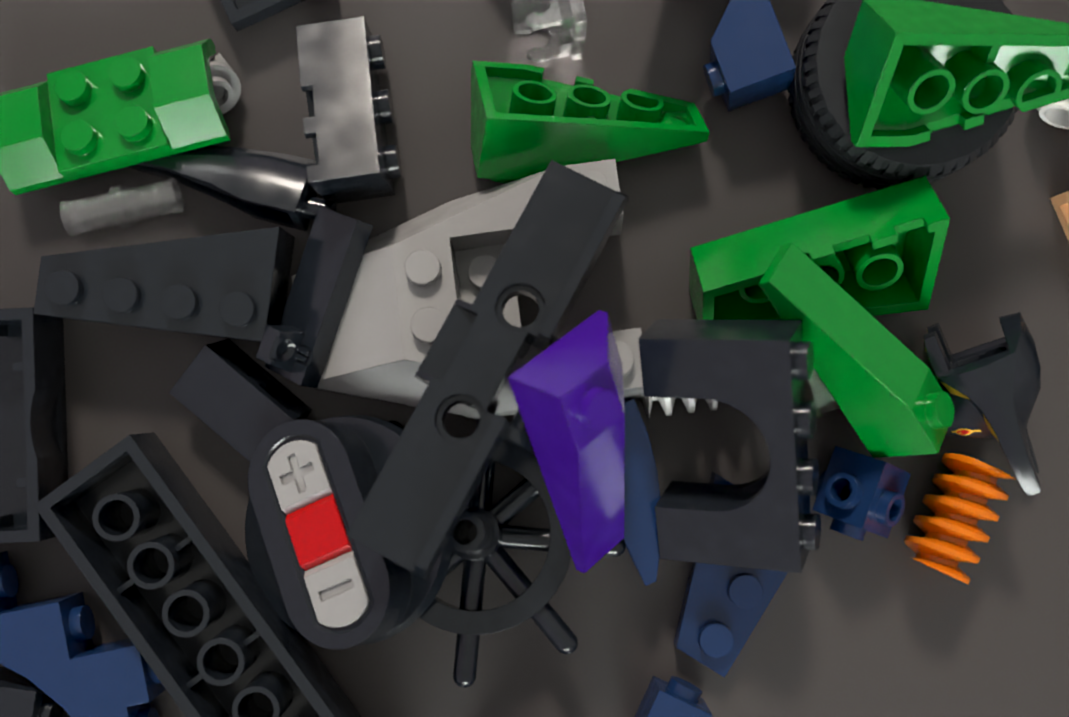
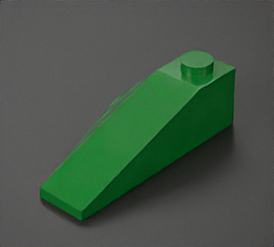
(530, 120)
(864, 366)

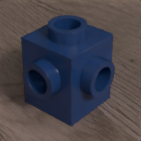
(861, 494)

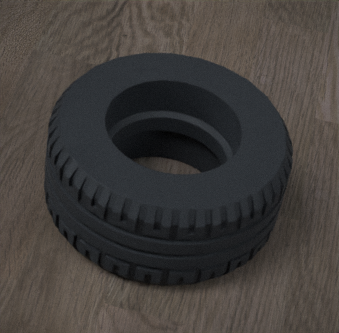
(822, 112)

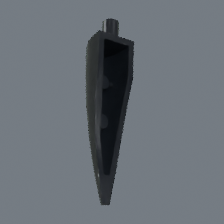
(254, 181)

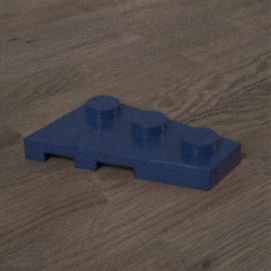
(722, 609)

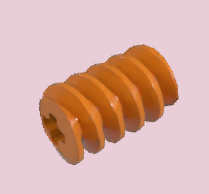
(957, 515)

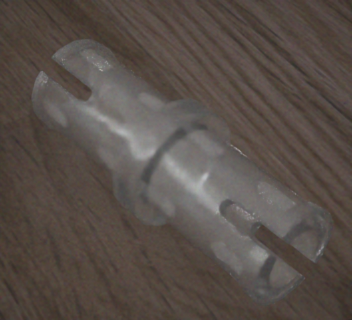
(121, 206)

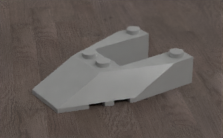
(417, 275)

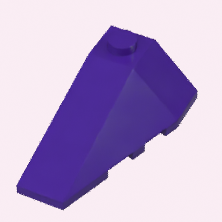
(577, 430)

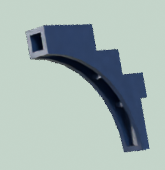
(55, 651)

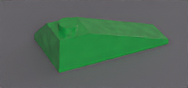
(946, 65)

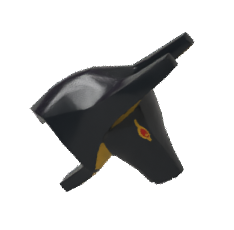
(993, 391)

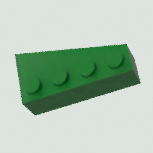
(873, 246)

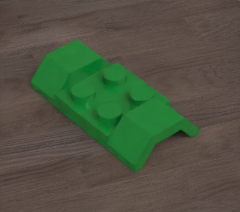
(109, 116)

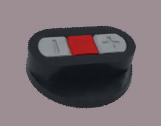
(302, 501)

